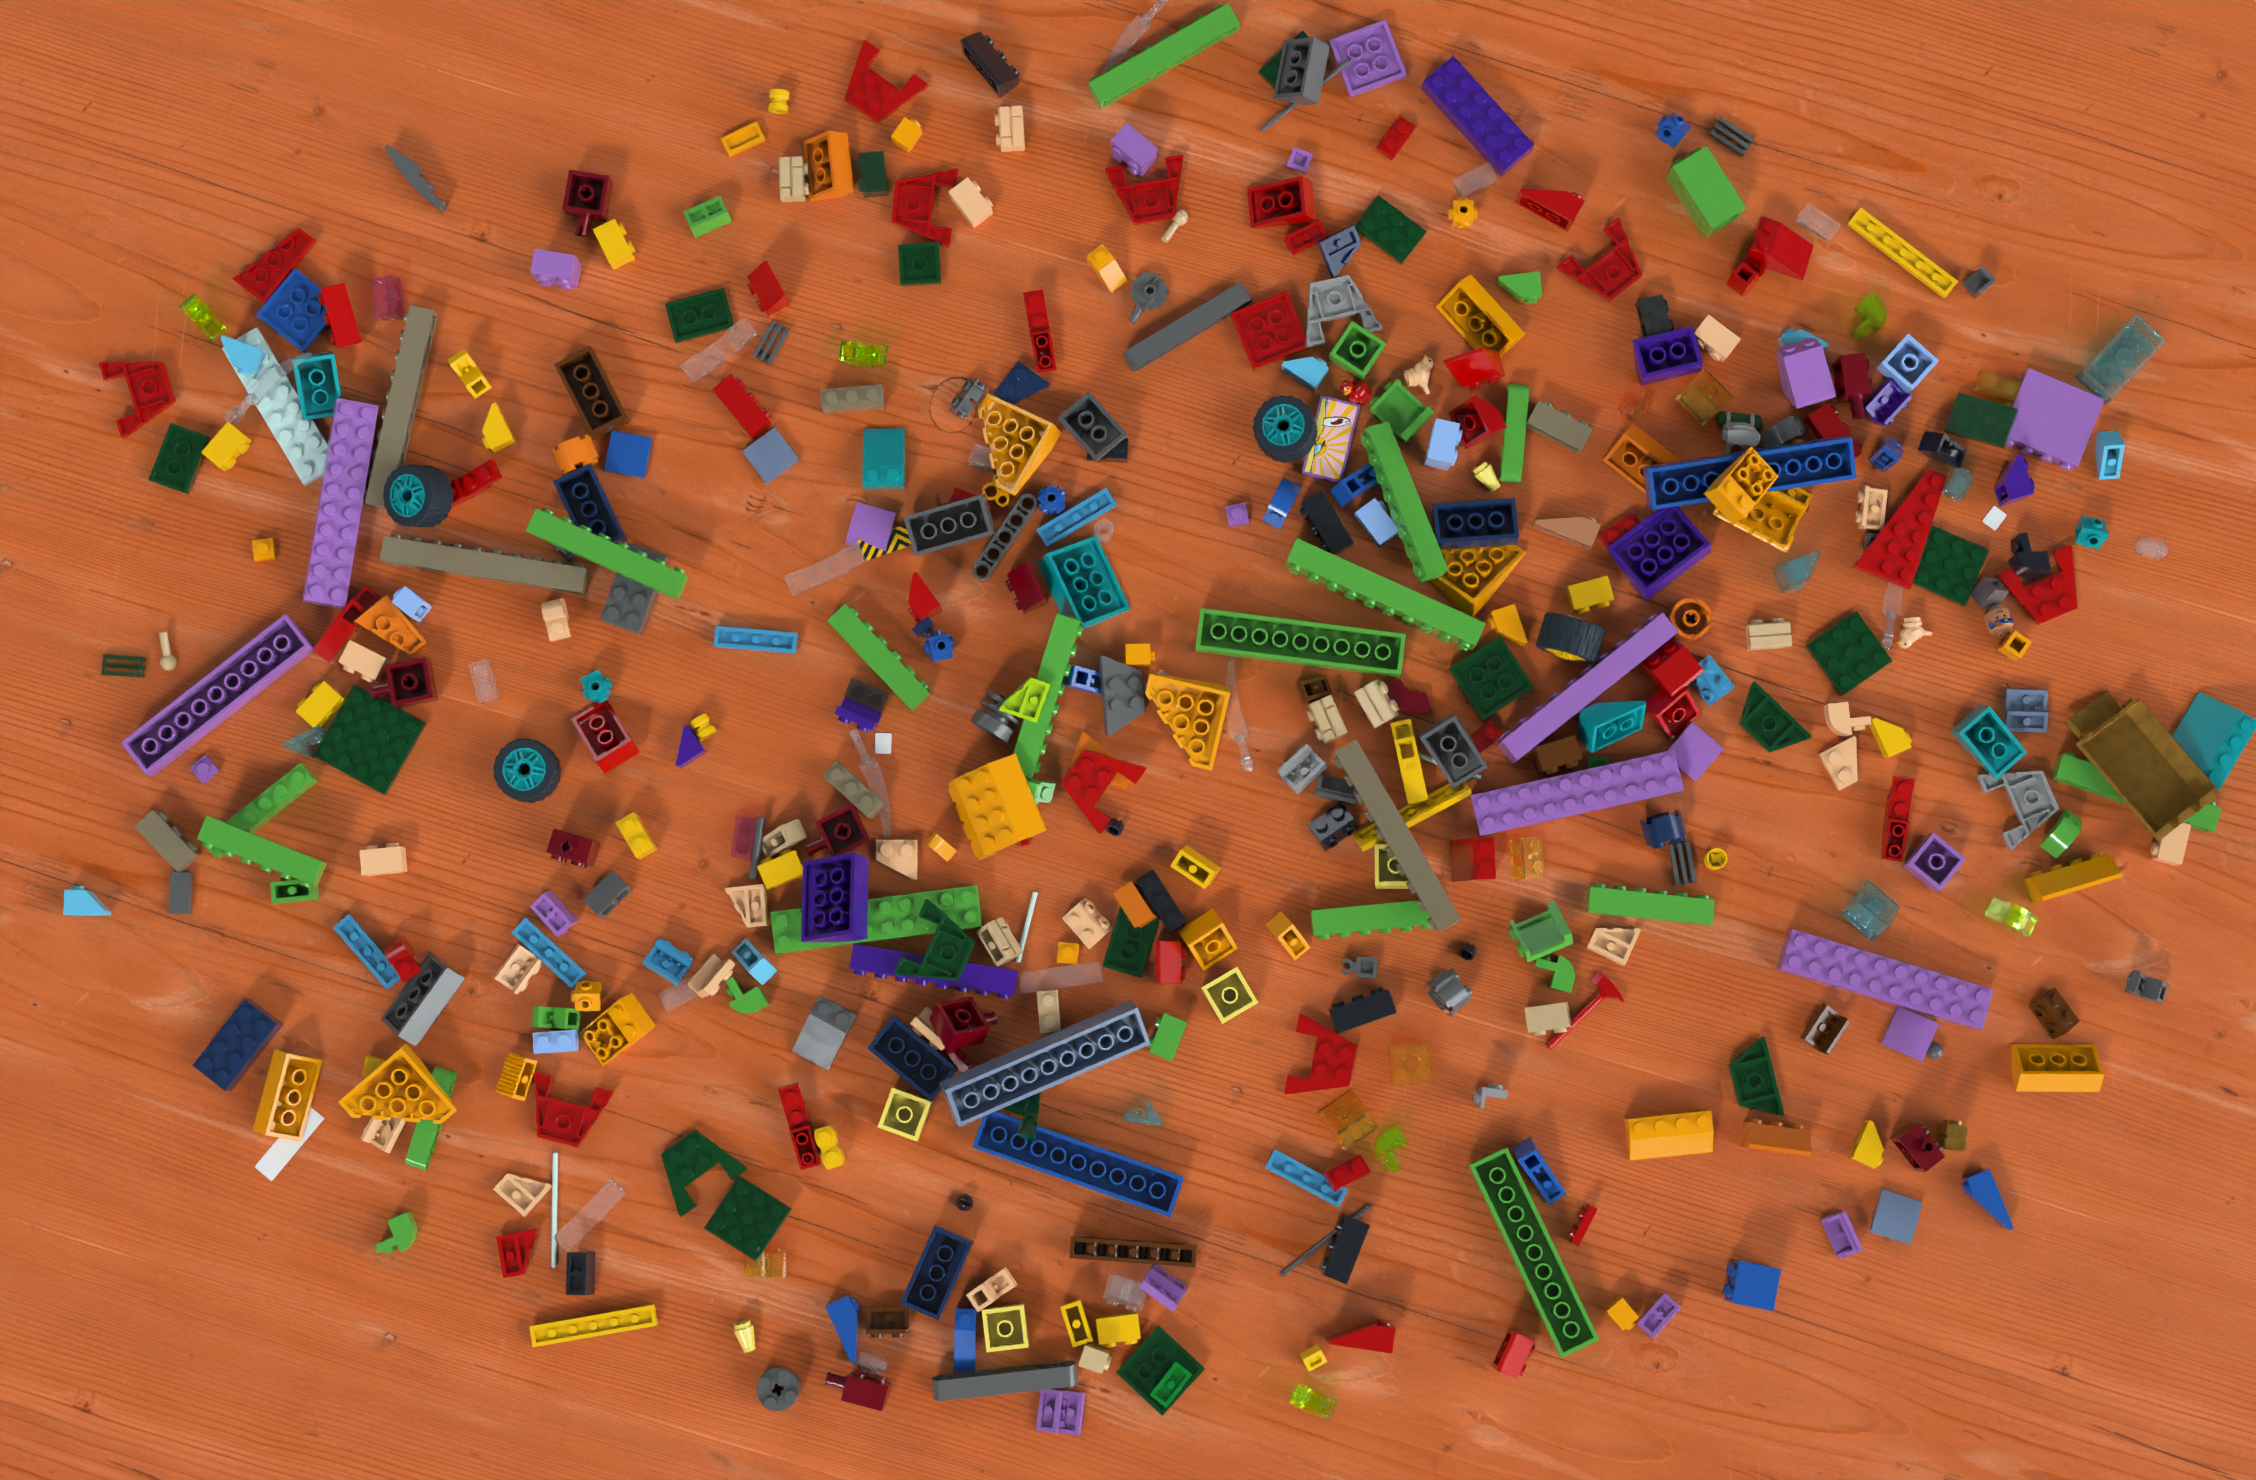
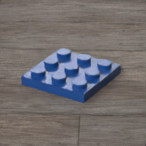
(295, 311)

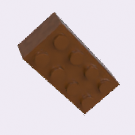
(592, 393)

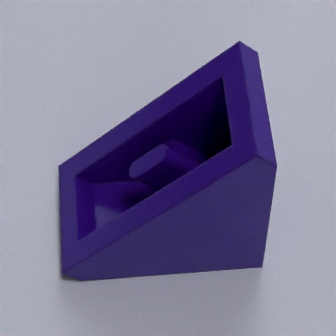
(689, 748)

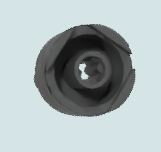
(1448, 991)
(773, 1399)

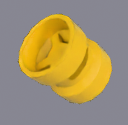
(778, 101)
(702, 727)
(1719, 859)

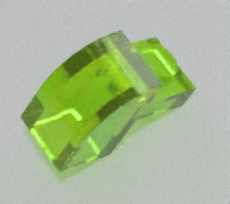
(1873, 312)
(203, 317)
(862, 354)
(2012, 916)
(1387, 1142)
(1313, 1401)

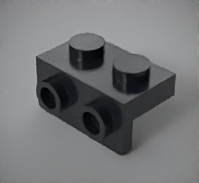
(1333, 826)

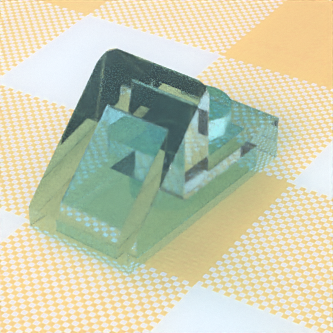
(301, 742)
(1150, 1116)

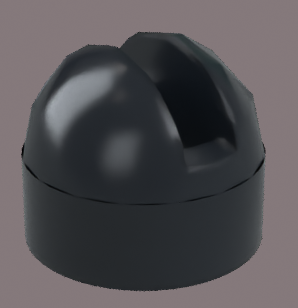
(1115, 827)
(1467, 951)
(965, 1197)

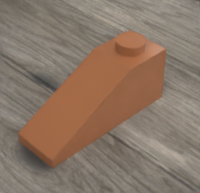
(1575, 530)

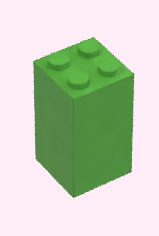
(1705, 191)

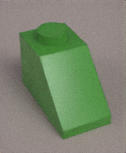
(1523, 286)

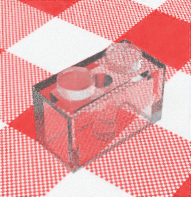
(1124, 1291)

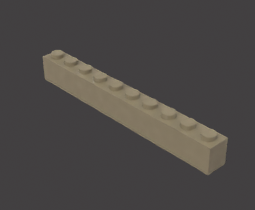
(402, 400)
(484, 565)
(1397, 836)

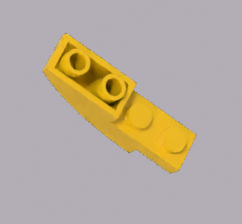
(1409, 761)

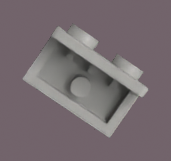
(1301, 768)
(1492, 1091)

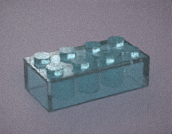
(2120, 358)

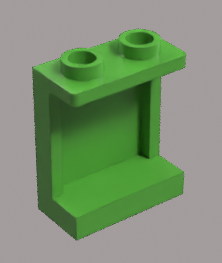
(1401, 410)
(1541, 933)

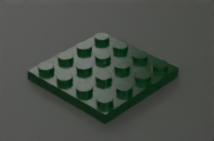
(370, 739)

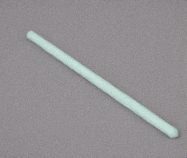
(554, 1208)

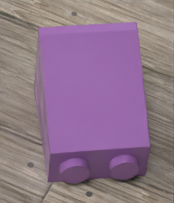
(1805, 373)

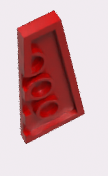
(275, 266)

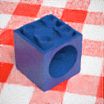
(1751, 1284)

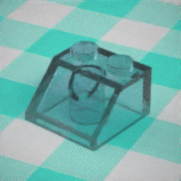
(1795, 573)
(1870, 911)

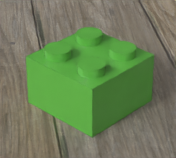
(1357, 351)

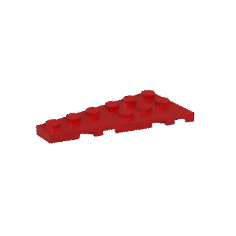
(1901, 541)

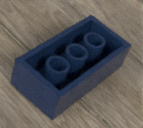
(589, 504)
(1475, 523)
(237, 1044)
(912, 1058)
(937, 1272)

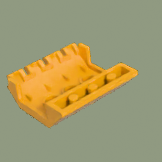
(1774, 517)
(996, 806)

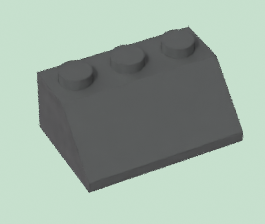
(1301, 71)

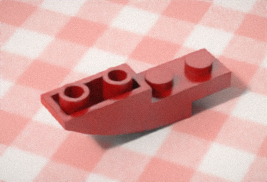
(1039, 331)
(475, 482)
(344, 626)
(1896, 818)
(799, 1126)

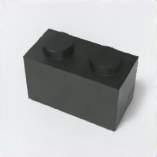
(1653, 315)

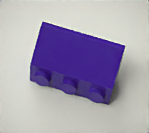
(1666, 356)

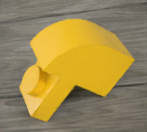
(469, 373)

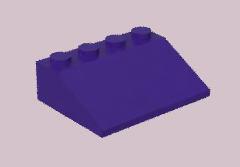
(1659, 550)
(835, 898)

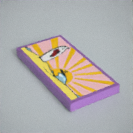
(1335, 431)

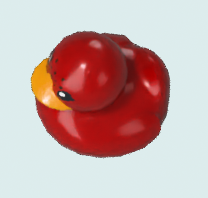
(1356, 391)

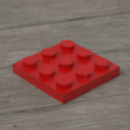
(1269, 330)

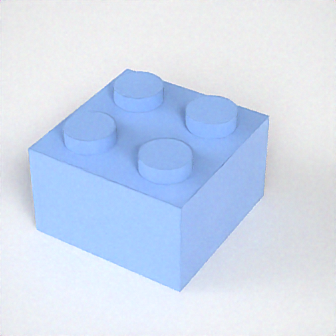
(1907, 363)
(1442, 443)

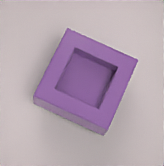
(1299, 160)
(1237, 515)
(204, 769)

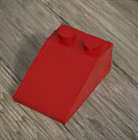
(1282, 203)
(1552, 205)
(1779, 249)
(1476, 368)
(605, 736)
(1369, 1336)

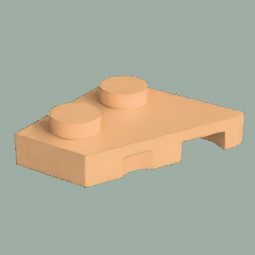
(1841, 763)
(899, 855)
(751, 904)
(1614, 943)
(521, 1192)

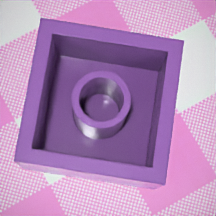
(1133, 150)
(555, 269)
(1934, 862)

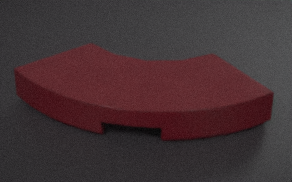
(1408, 700)

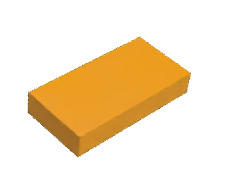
(743, 139)

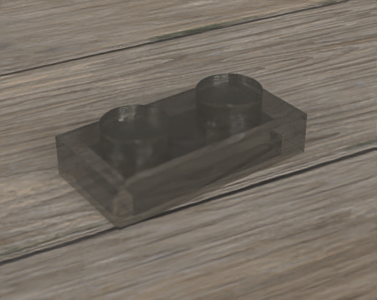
(866, 695)

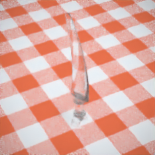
(1132, 33)
(263, 386)
(1891, 607)
(1235, 718)
(875, 780)

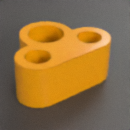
(1000, 493)
(940, 846)

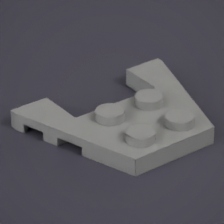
(1332, 301)
(2029, 797)

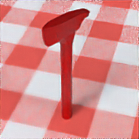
(1606, 990)

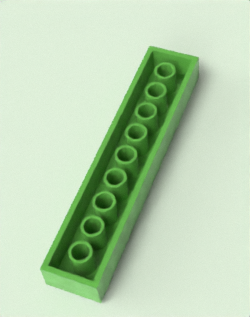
(1385, 595)
(1300, 642)
(887, 918)
(1533, 1252)

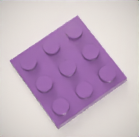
(1371, 57)

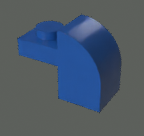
(1281, 503)

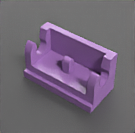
(554, 913)
(1841, 1234)
(1659, 1316)

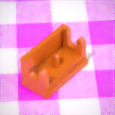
(1135, 904)

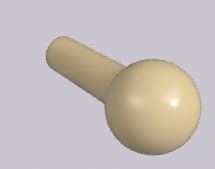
(1180, 219)
(168, 661)

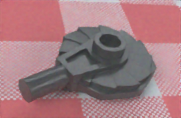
(1147, 292)

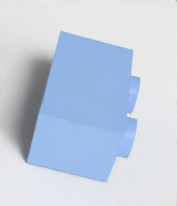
(1377, 522)
(411, 603)
(555, 1041)

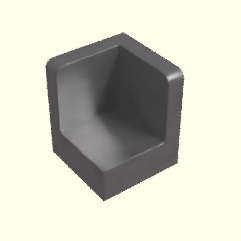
(1978, 282)
(1989, 592)

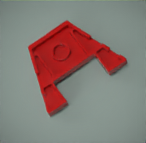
(875, 94)
(1149, 200)
(914, 205)
(1611, 272)
(149, 391)
(2049, 596)
(1090, 779)
(1331, 1060)
(563, 1120)

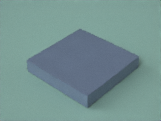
(770, 455)

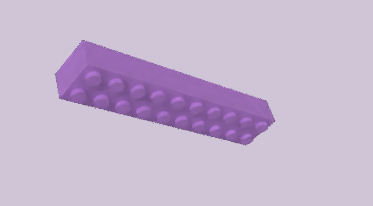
(340, 503)
(1590, 685)
(218, 695)
(1576, 793)
(1885, 979)

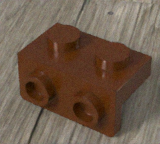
(2054, 1013)
(1825, 1029)
(887, 1321)

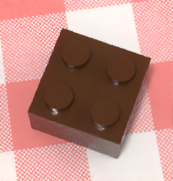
(1555, 755)

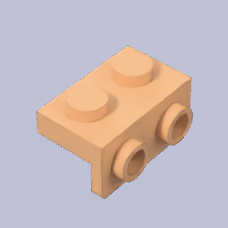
(1872, 508)
(1087, 923)
(518, 969)
(710, 975)
(923, 1026)
(383, 1132)

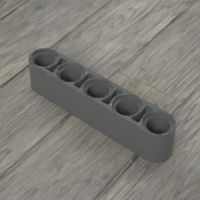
(1009, 528)

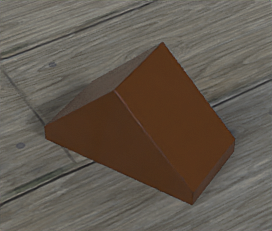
(1313, 689)

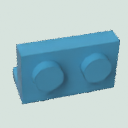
(1712, 682)
(668, 961)

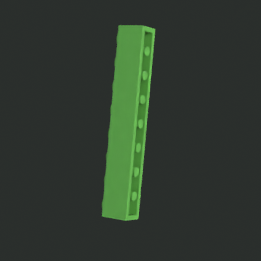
(1164, 55)
(1403, 502)
(607, 554)
(1052, 670)
(2085, 776)

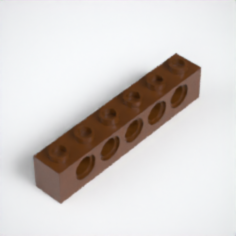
(1133, 1251)

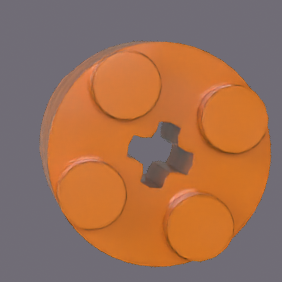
(575, 453)
(1698, 626)

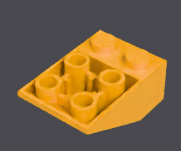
(1741, 485)
(617, 1028)

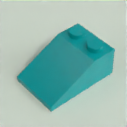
(317, 385)
(883, 459)
(1609, 723)
(1988, 740)

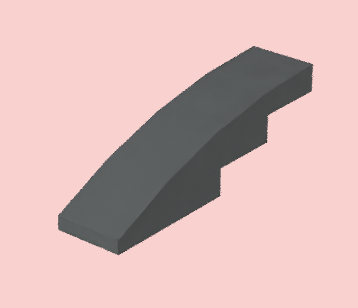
(413, 174)

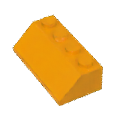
(1479, 317)
(2071, 878)
(2056, 1068)
(287, 1095)
(1669, 1135)

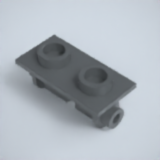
(971, 390)

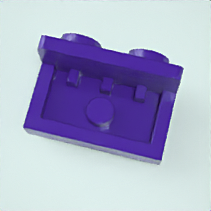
(1886, 403)
(859, 714)

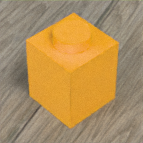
(907, 134)
(2014, 645)
(1139, 655)
(1622, 1314)

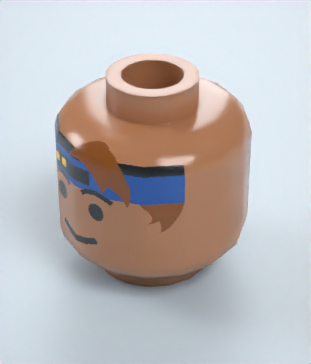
(1998, 620)

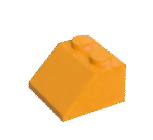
(1208, 939)

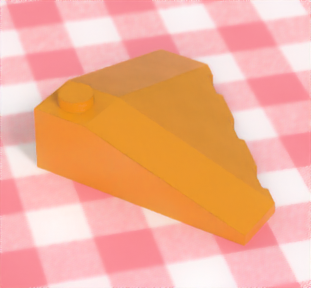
(1016, 441)
(1476, 574)
(1193, 712)
(400, 1090)

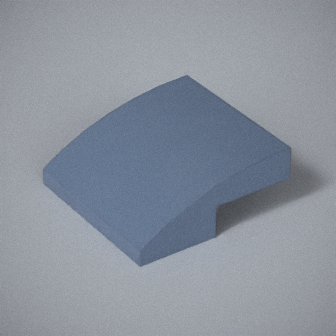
(2026, 710)
(1895, 1217)

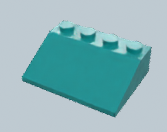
(1083, 582)
(2214, 736)

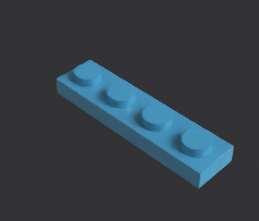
(1076, 517)
(755, 640)
(367, 950)
(549, 952)
(1304, 1177)

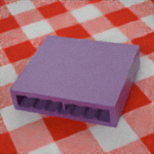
(2053, 419)

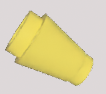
(1486, 475)
(745, 1334)

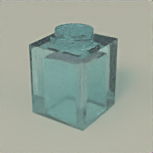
(1958, 484)

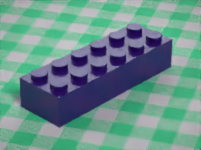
(1477, 116)

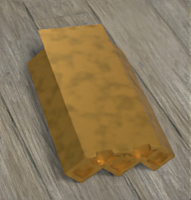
(2142, 762)

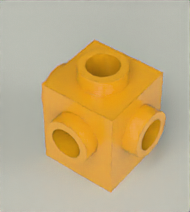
(1460, 219)
(587, 996)

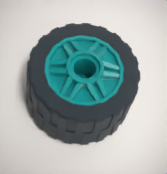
(1285, 413)
(418, 496)
(511, 766)

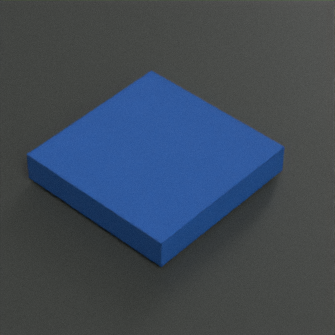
(628, 454)

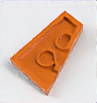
(391, 625)
(1089, 743)

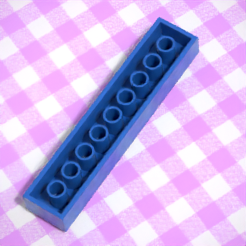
(1794, 463)
(1080, 1163)

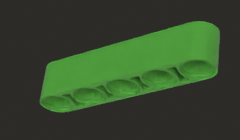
(1514, 434)
(426, 1131)

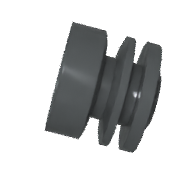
(993, 720)

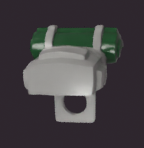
(1739, 429)

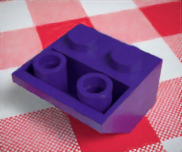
(2014, 482)

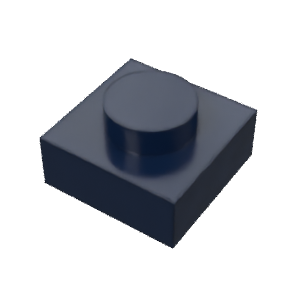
(923, 628)

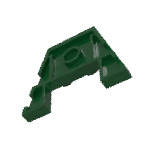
(946, 952)
(1029, 1109)
(689, 1161)

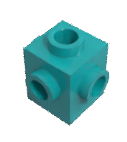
(2091, 532)
(590, 683)

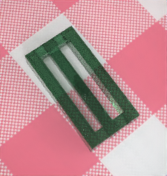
(140, 667)

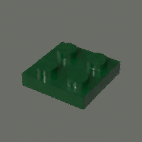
(919, 264)

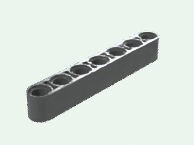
(1187, 327)
(1004, 1380)

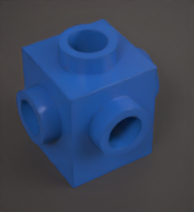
(1672, 129)
(1057, 505)
(945, 648)

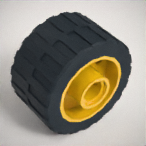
(1570, 637)

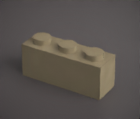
(852, 399)
(1559, 426)
(854, 789)
(168, 840)

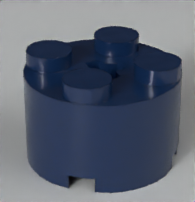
(1663, 828)

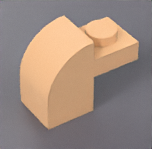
(556, 617)
(1839, 721)
(991, 1289)

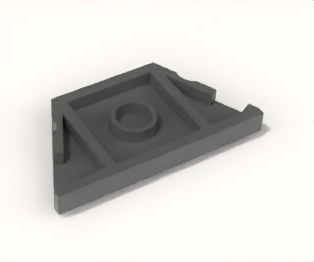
(1120, 694)

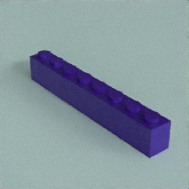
(974, 976)

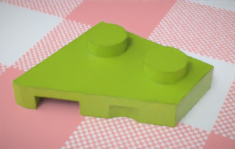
(1027, 700)

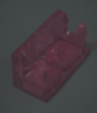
(387, 298)

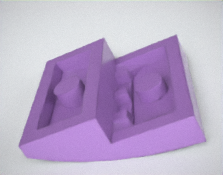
(871, 526)
(1695, 751)
(1909, 1033)
(1163, 1287)
(1060, 1411)

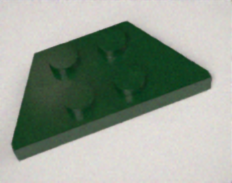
(1769, 722)
(1755, 1079)

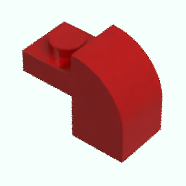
(1745, 277)
(401, 958)

